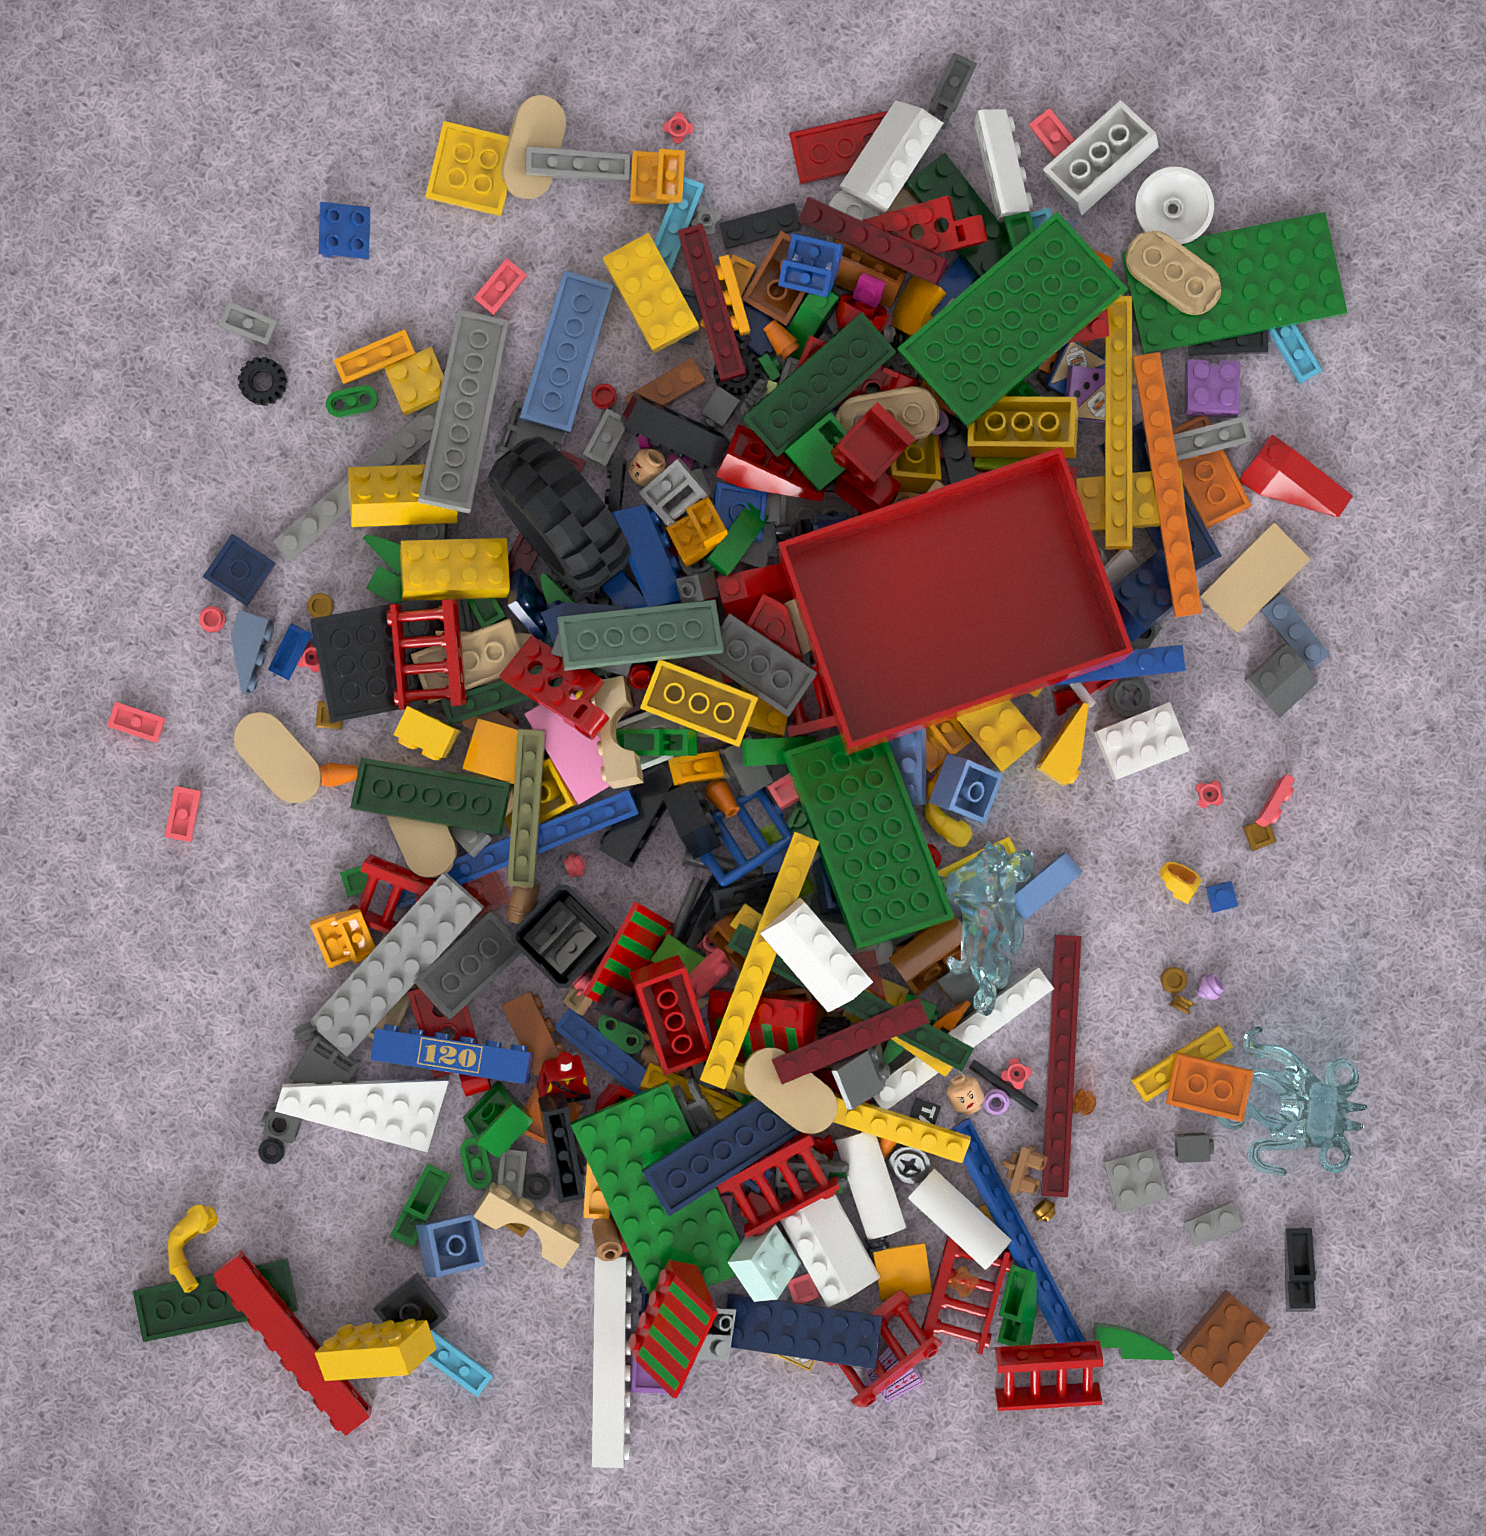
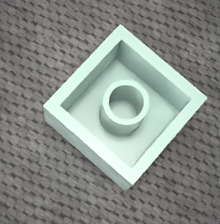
(764, 1264)

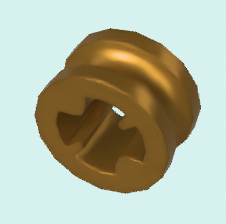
(1181, 1004)

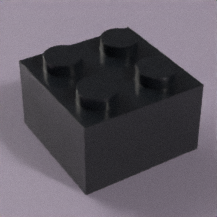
(693, 819)
(412, 1301)

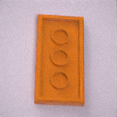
(1211, 481)

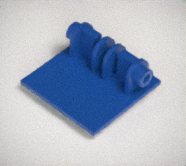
(344, 230)

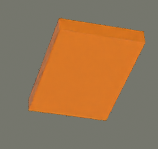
(1210, 1087)

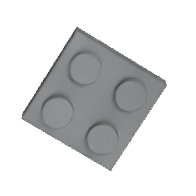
(1135, 1180)

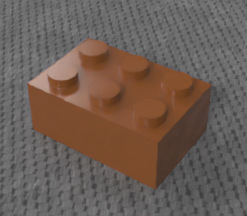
(927, 954)
(1223, 1338)

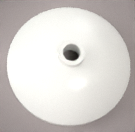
(1183, 190)

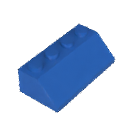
(650, 555)

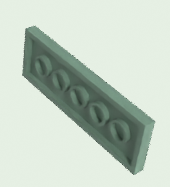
(639, 635)

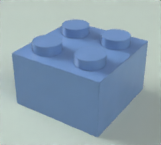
(965, 788)
(450, 1245)

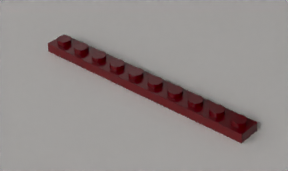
(1061, 1065)

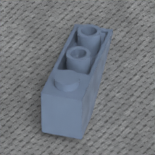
(248, 642)

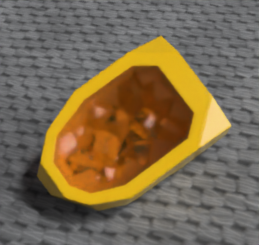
(1180, 880)

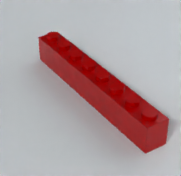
(290, 1340)

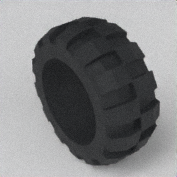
(559, 514)

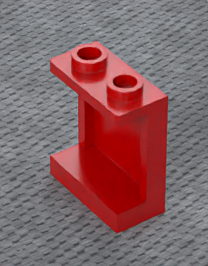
(871, 445)

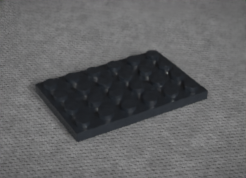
(359, 659)

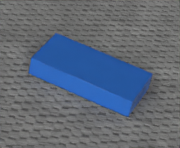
(290, 651)

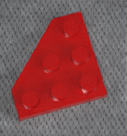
(775, 623)

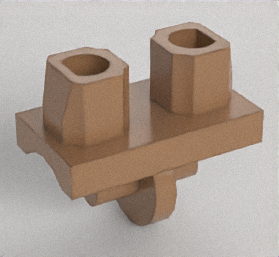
(1020, 1167)

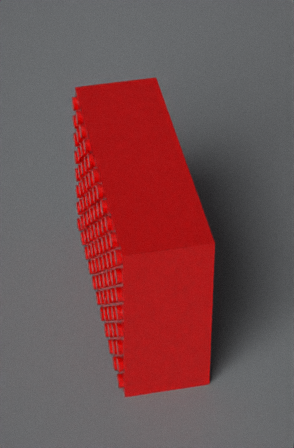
(954, 600)

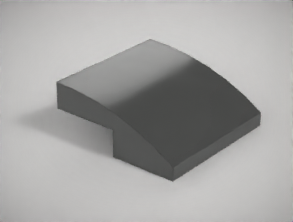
(561, 938)
(961, 987)

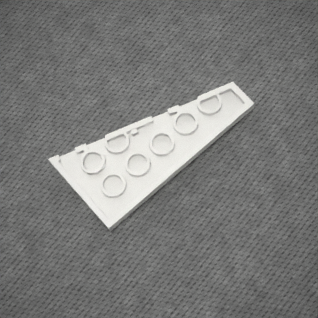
(376, 1108)

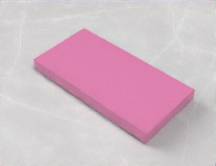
(571, 753)

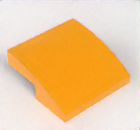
(657, 177)
(916, 305)
(698, 532)
(944, 739)
(492, 751)
(343, 937)
(903, 1269)

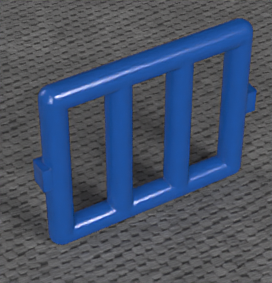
(767, 851)

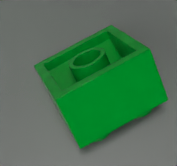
(497, 1120)

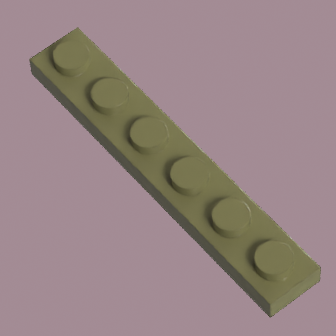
(526, 807)

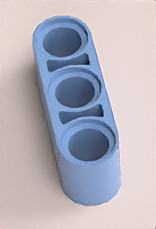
(1046, 885)

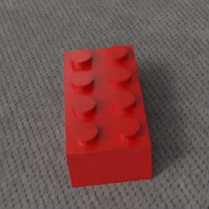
(671, 1014)

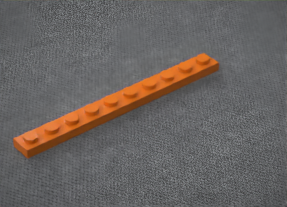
(1167, 485)

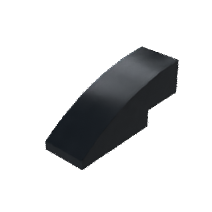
(1299, 1270)

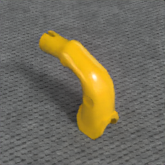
(953, 831)
(198, 1220)

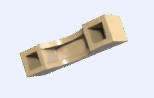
(620, 765)
(502, 1207)

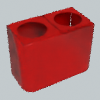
(865, 499)

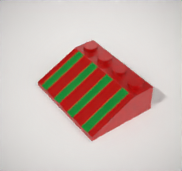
(630, 950)
(776, 1022)
(673, 1326)

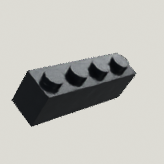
(674, 431)
(630, 835)
(561, 1147)

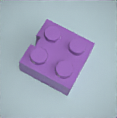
(1212, 388)

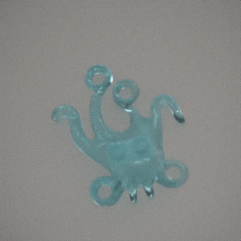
(987, 902)
(1309, 1109)

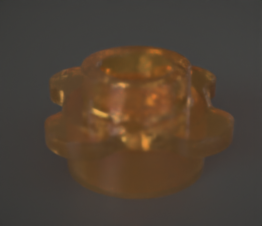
(1084, 1102)
(970, 1282)

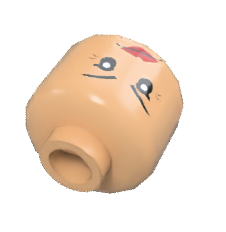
(646, 466)
(965, 1094)

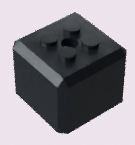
(587, 914)

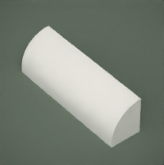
(870, 1184)
(959, 1219)

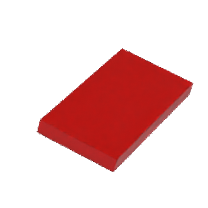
(832, 147)

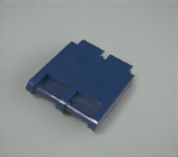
(757, 322)

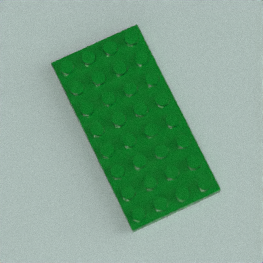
(1268, 281)
(1012, 319)
(868, 840)
(621, 1144)

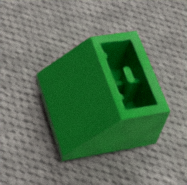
(813, 449)

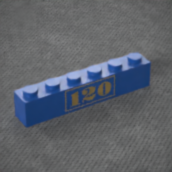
(452, 1055)

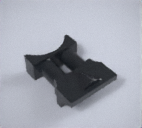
(797, 528)

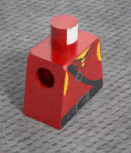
(564, 1075)

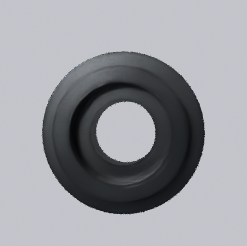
(263, 1154)
(528, 1186)

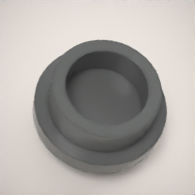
(304, 1032)

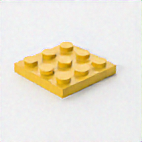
(469, 169)

